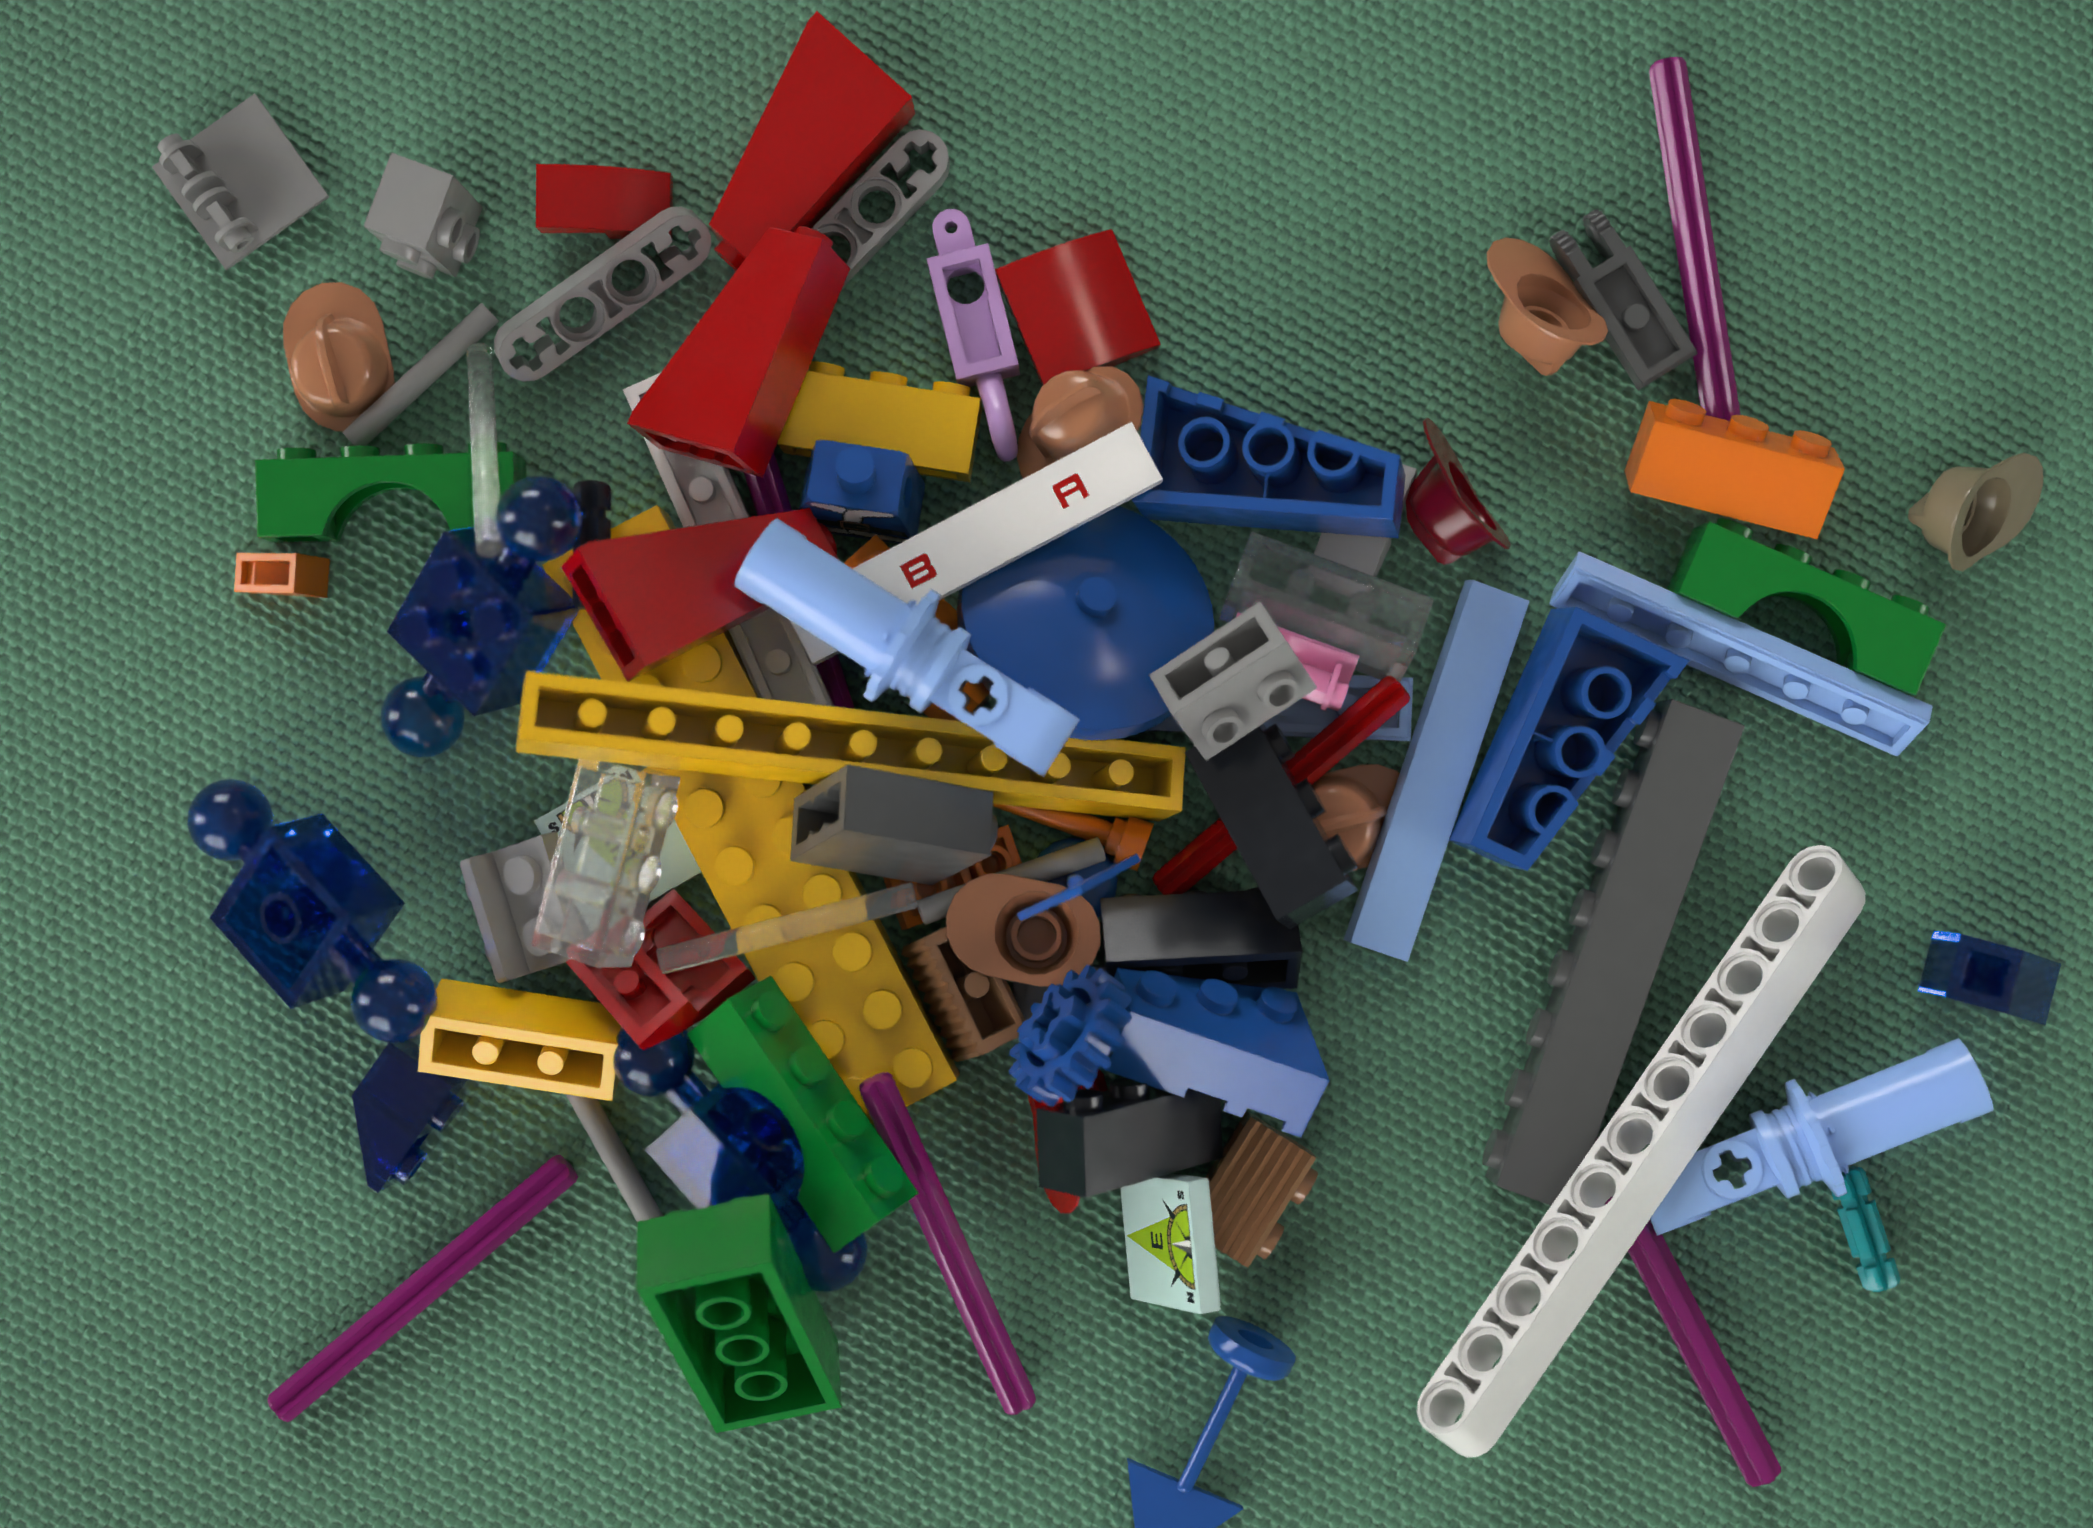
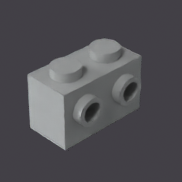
(424, 218)
(1232, 681)

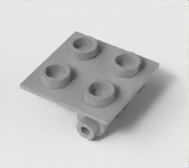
(238, 181)

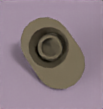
(1979, 508)

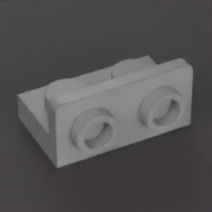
(507, 900)

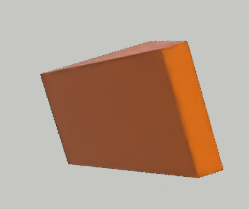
(282, 574)

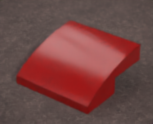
(1077, 306)
(658, 1004)

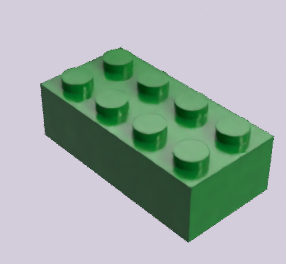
(738, 1313)

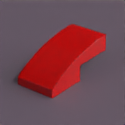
(599, 198)

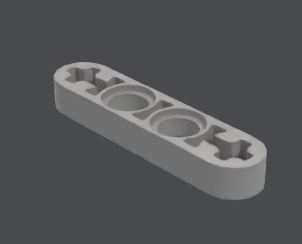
(868, 237)
(595, 284)

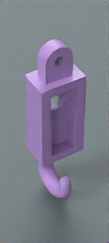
(976, 331)

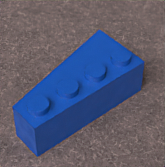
(1262, 471)
(1560, 732)

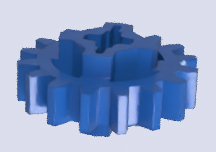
(1070, 1035)

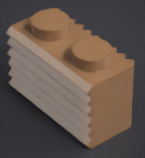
(969, 1006)
(1253, 1187)

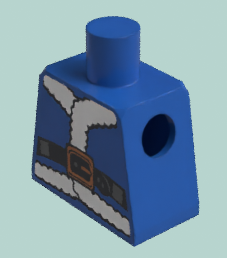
(863, 491)

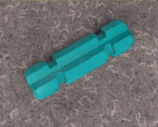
(1866, 1233)

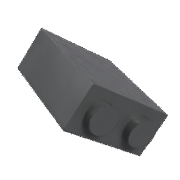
(892, 825)

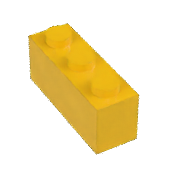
(883, 412)
(521, 1040)

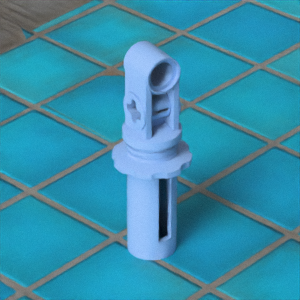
(899, 644)
(1828, 1132)

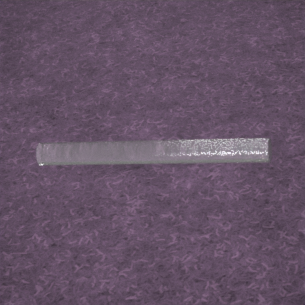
(483, 449)
(787, 928)

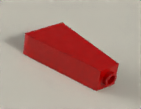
(811, 142)
(747, 355)
(674, 586)

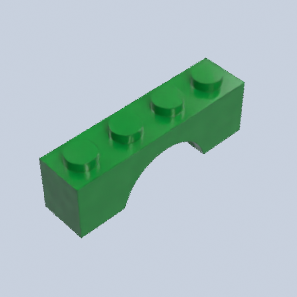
(315, 497)
(1870, 633)
(848, 1169)

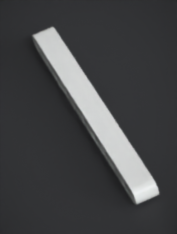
(1815, 907)

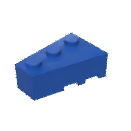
(1223, 1042)

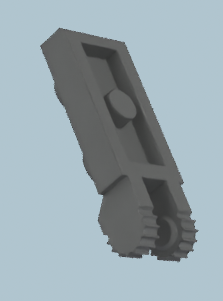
(1622, 292)

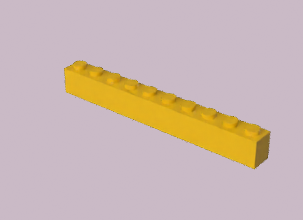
(813, 741)

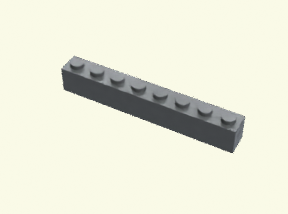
(1613, 949)

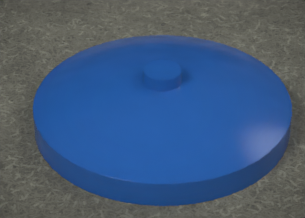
(1092, 621)

